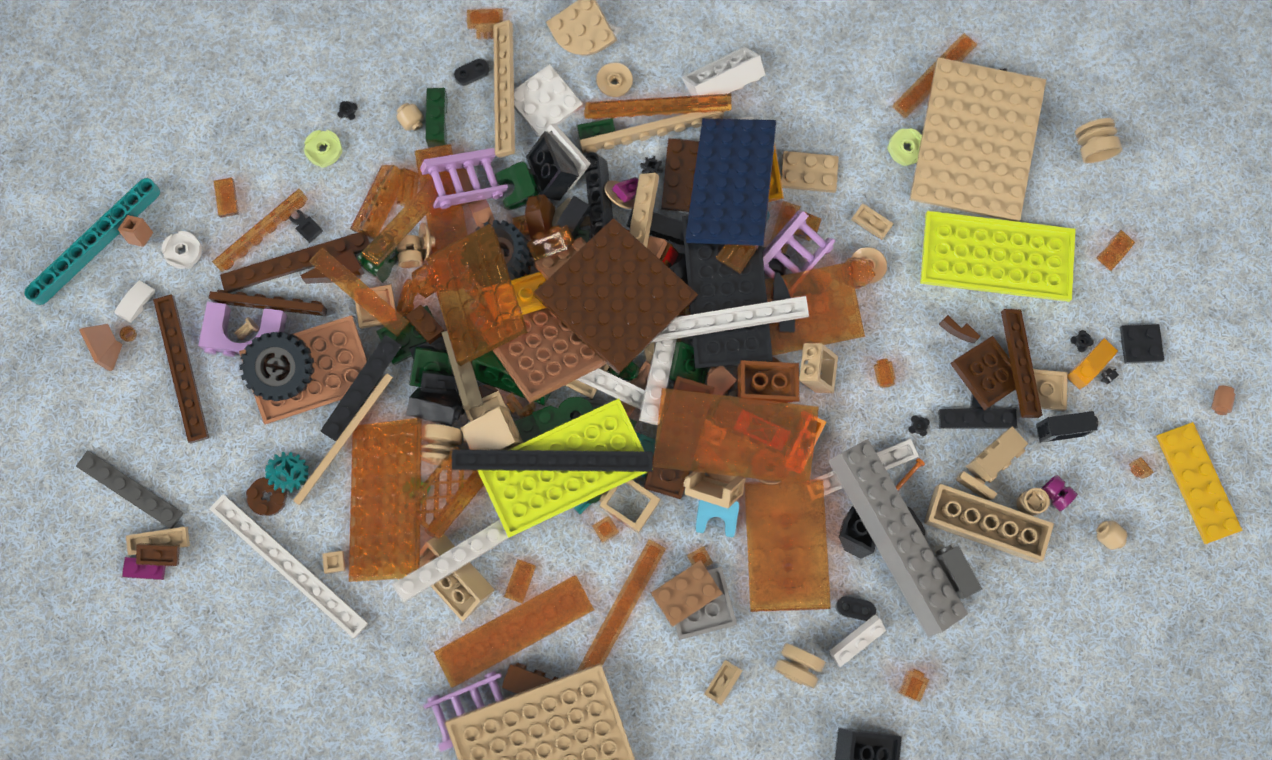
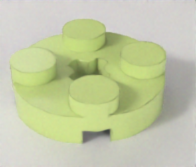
(897, 149)
(325, 157)

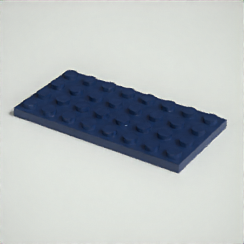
(732, 182)

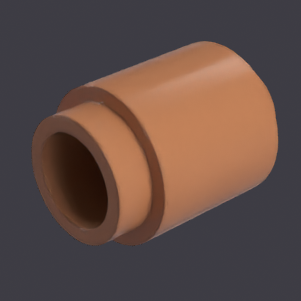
(1223, 400)

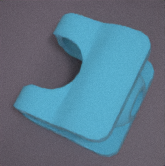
(708, 510)

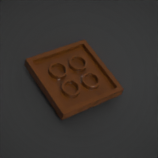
(986, 372)

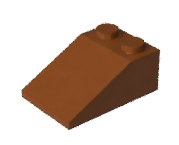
(768, 381)

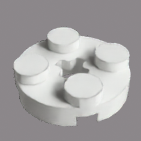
(186, 259)

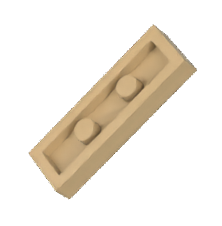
(173, 536)

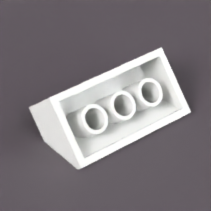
(726, 73)

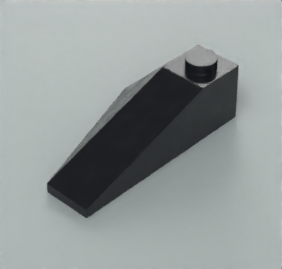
(855, 536)

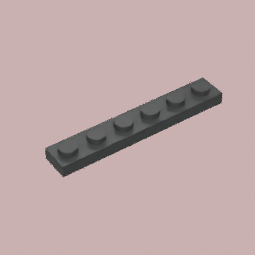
(129, 489)

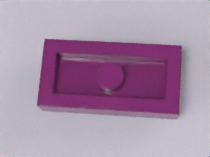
(627, 189)
(134, 570)

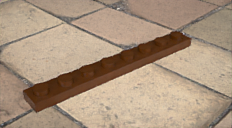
(290, 262)
(181, 369)

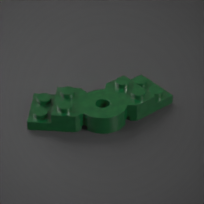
(552, 417)

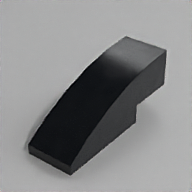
(574, 215)
(781, 292)

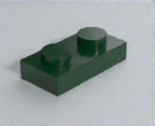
(595, 128)

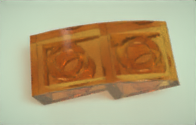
(1116, 250)

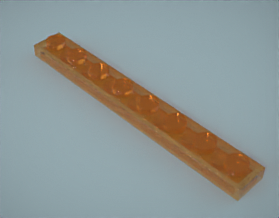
(658, 106)
(623, 605)

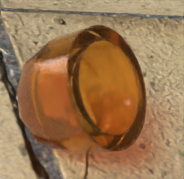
(126, 330)

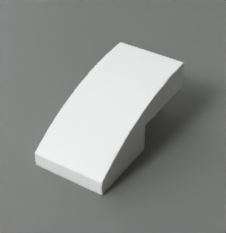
(134, 300)

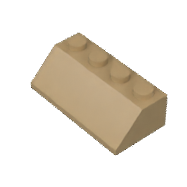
(462, 589)

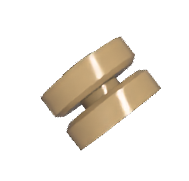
(798, 667)

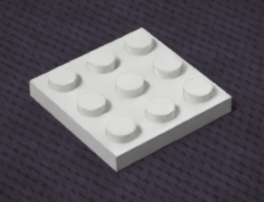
(545, 100)

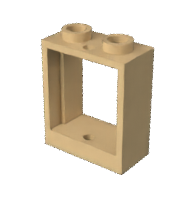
(820, 361)
(638, 525)

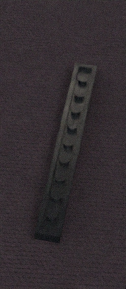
(552, 460)

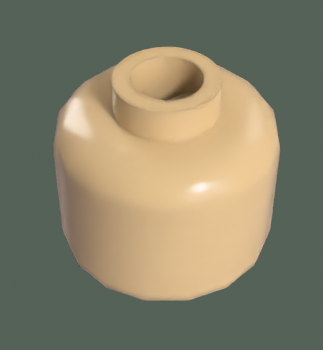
(410, 117)
(1111, 535)

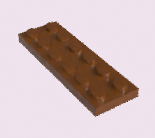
(671, 481)

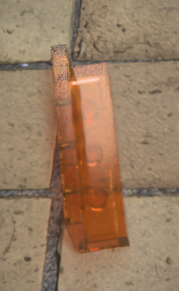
(380, 202)

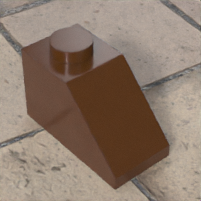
(539, 214)

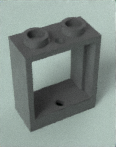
(958, 571)

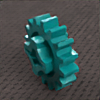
(292, 466)

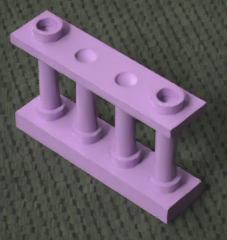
(467, 161)
(786, 236)
(435, 701)

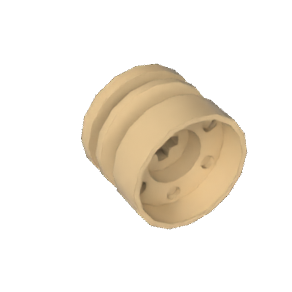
(1098, 140)
(440, 440)

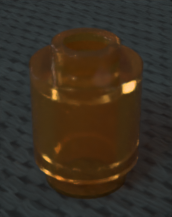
(884, 373)

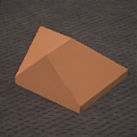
(102, 345)

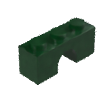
(435, 117)

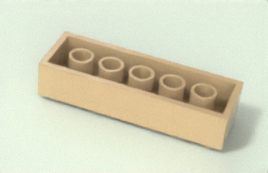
(988, 523)

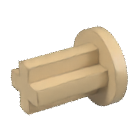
(247, 328)

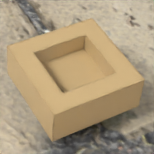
(333, 562)

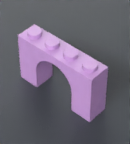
(215, 324)

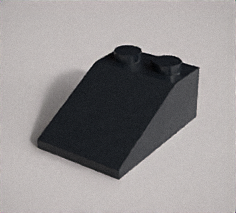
(551, 167)
(867, 745)

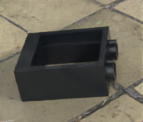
(435, 407)
(1067, 426)

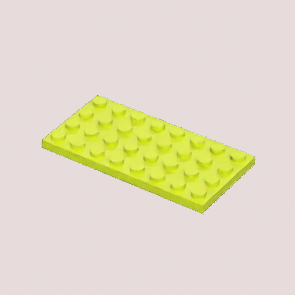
(998, 256)
(535, 496)

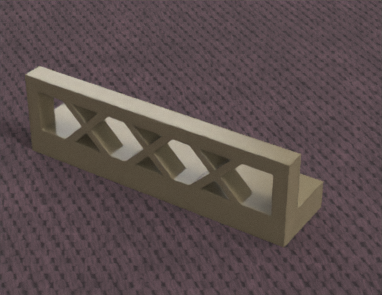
(464, 378)

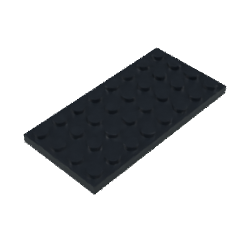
(723, 289)

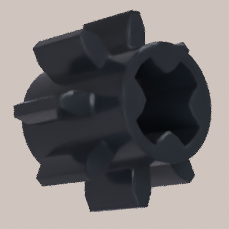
(653, 163)

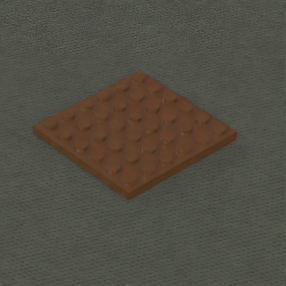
(615, 295)

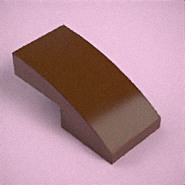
(965, 333)

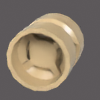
(409, 252)
(1033, 501)

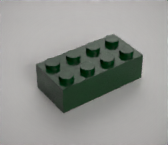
(492, 372)

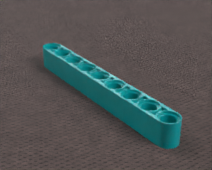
(83, 243)

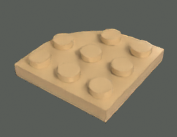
(582, 28)

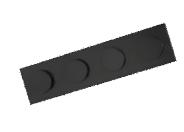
(977, 418)

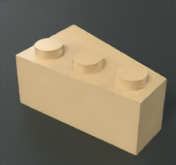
(998, 455)

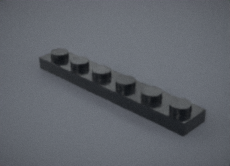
(361, 388)

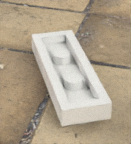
(857, 640)

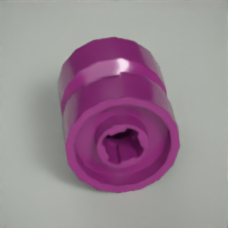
(1055, 486)

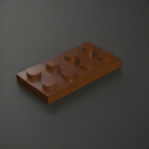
(679, 174)

